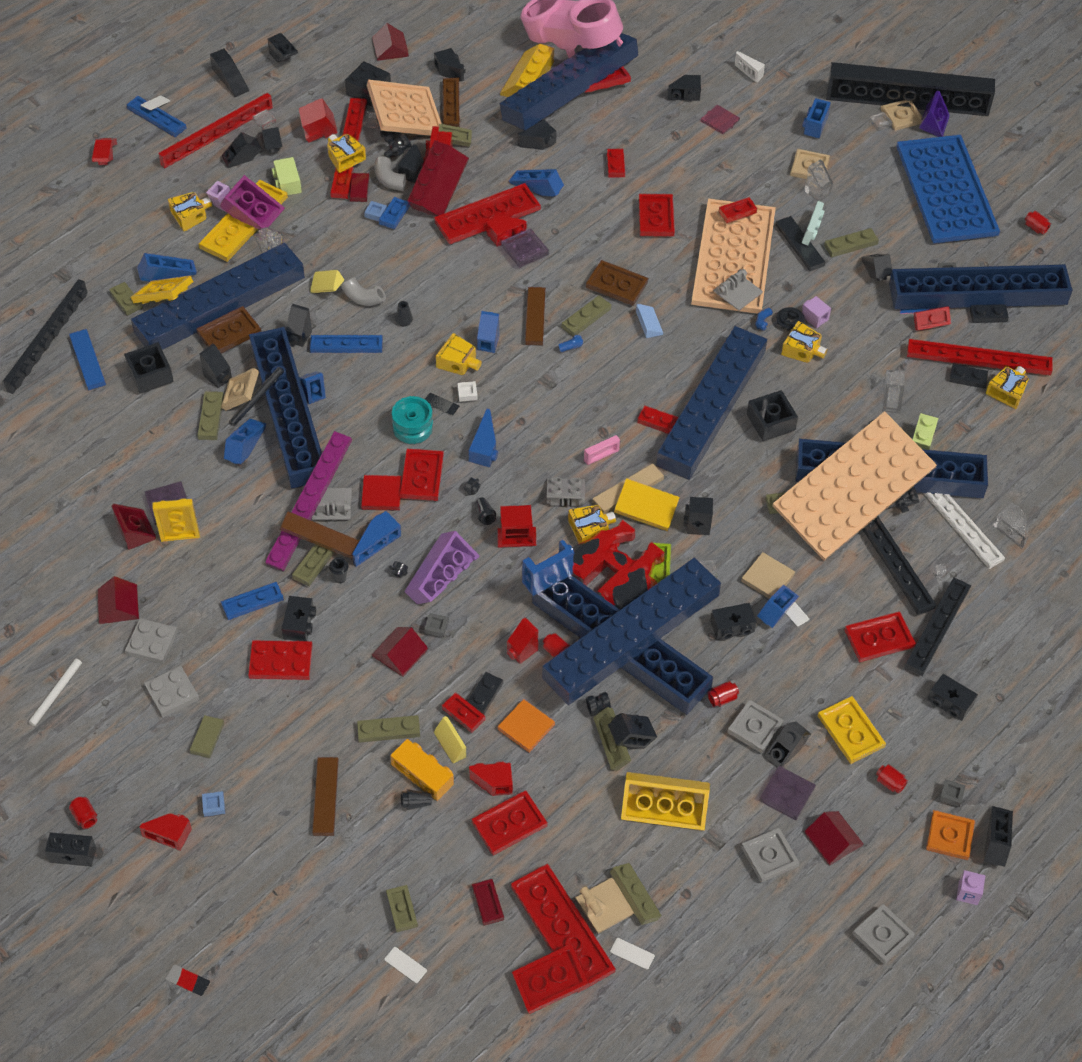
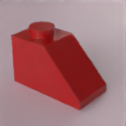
(523, 641)
(168, 830)

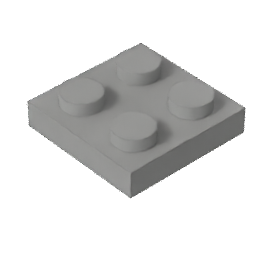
(151, 641)
(171, 691)
(755, 726)
(770, 855)
(883, 934)

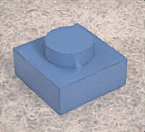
(375, 210)
(213, 803)

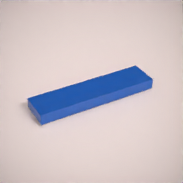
(157, 117)
(346, 343)
(87, 359)

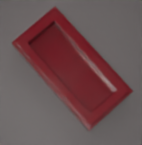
(359, 187)
(488, 902)

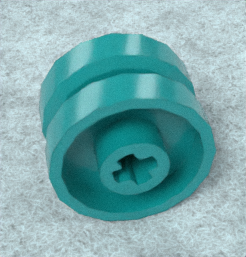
(412, 420)

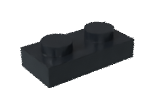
(989, 313)
(968, 376)
(485, 692)

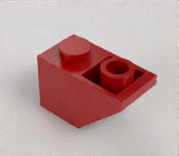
(504, 227)
(493, 778)

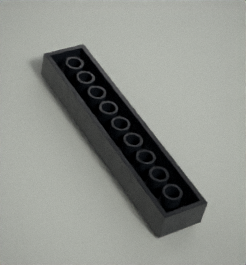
(889, 85)

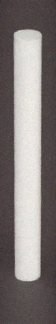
(55, 692)

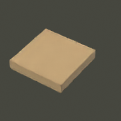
(902, 116)
(803, 160)
(240, 389)
(767, 575)

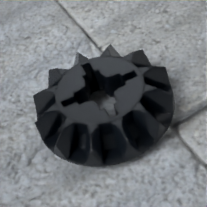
(792, 313)

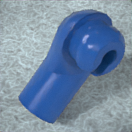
(760, 321)
(575, 342)

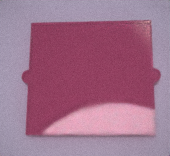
(720, 119)

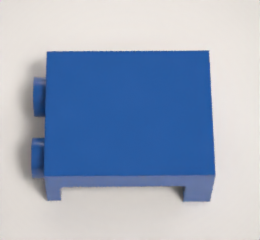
(548, 572)

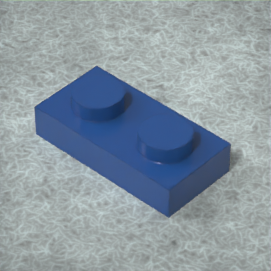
(394, 213)

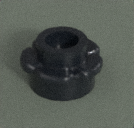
(472, 486)
(399, 569)

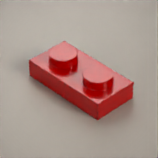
(615, 163)
(738, 210)
(932, 318)
(657, 419)
(463, 712)

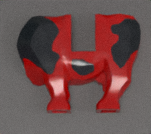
(631, 576)

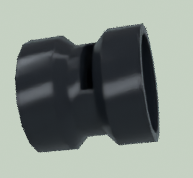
(597, 703)

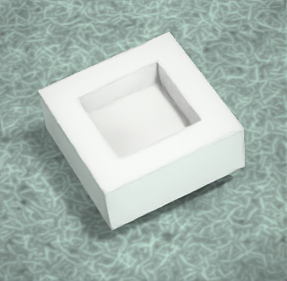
(467, 391)

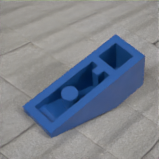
(542, 182)
(160, 267)
(243, 440)
(483, 447)
(379, 534)

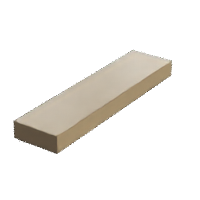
(608, 499)

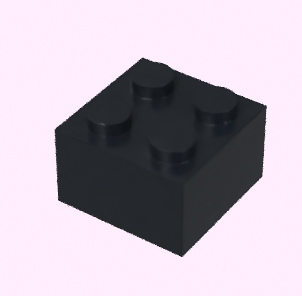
(357, 81)
(148, 367)
(772, 415)

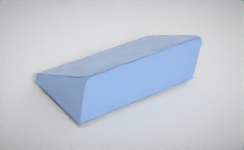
(648, 321)

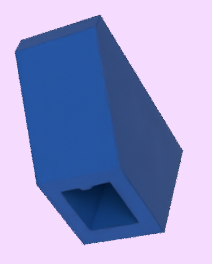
(488, 332)

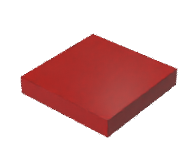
(381, 492)

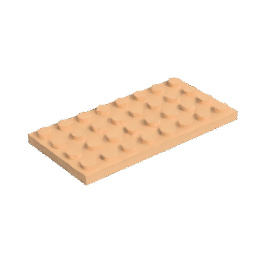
(730, 248)
(854, 485)

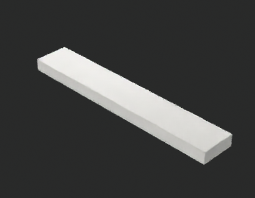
(966, 529)

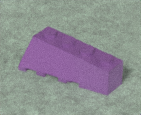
(441, 566)

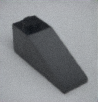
(228, 72)
(999, 836)

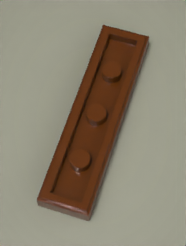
(451, 112)
(535, 316)
(319, 535)
(325, 796)

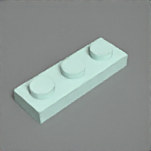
(814, 223)

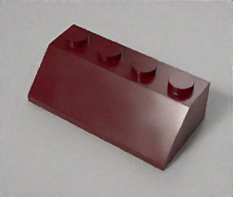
(438, 179)

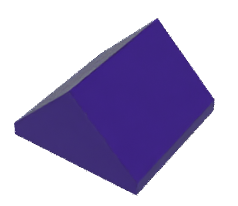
(935, 116)

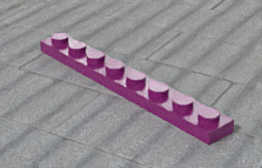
(310, 497)

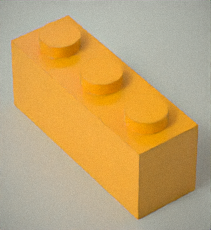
(422, 769)

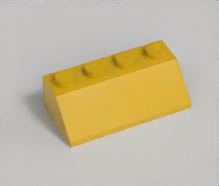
(530, 67)
(665, 801)

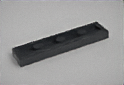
(795, 236)

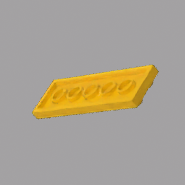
(232, 233)

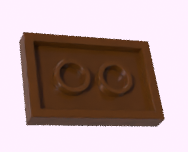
(617, 282)
(229, 330)

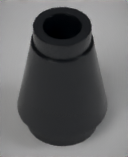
(403, 314)
(485, 511)
(339, 569)
(415, 799)

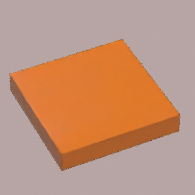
(526, 725)
(950, 835)

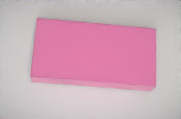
(601, 450)

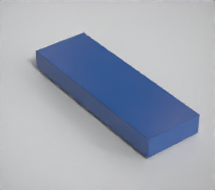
(252, 600)

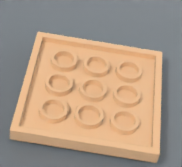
(403, 107)

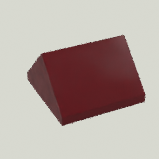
(389, 43)
(133, 525)
(118, 601)
(401, 650)
(833, 836)

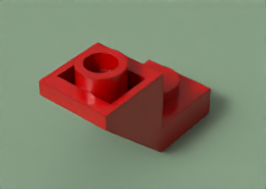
(103, 150)

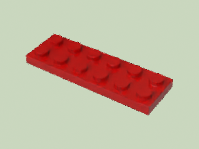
(473, 217)
(561, 921)

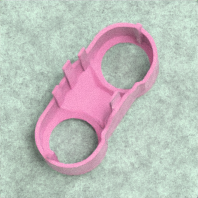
(558, 23)

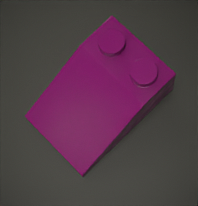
(251, 204)

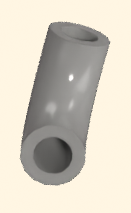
(387, 176)
(362, 295)

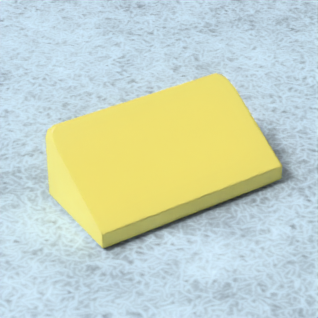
(326, 281)
(450, 740)

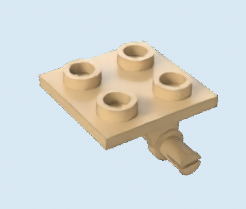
(604, 905)

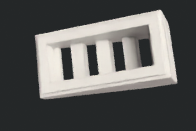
(753, 68)

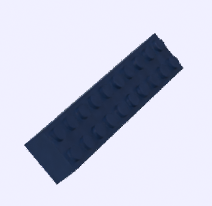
(566, 82)
(980, 286)
(219, 296)
(711, 403)
(287, 405)
(954, 475)
(630, 631)
(657, 667)

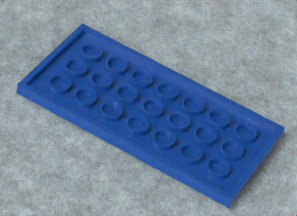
(947, 189)

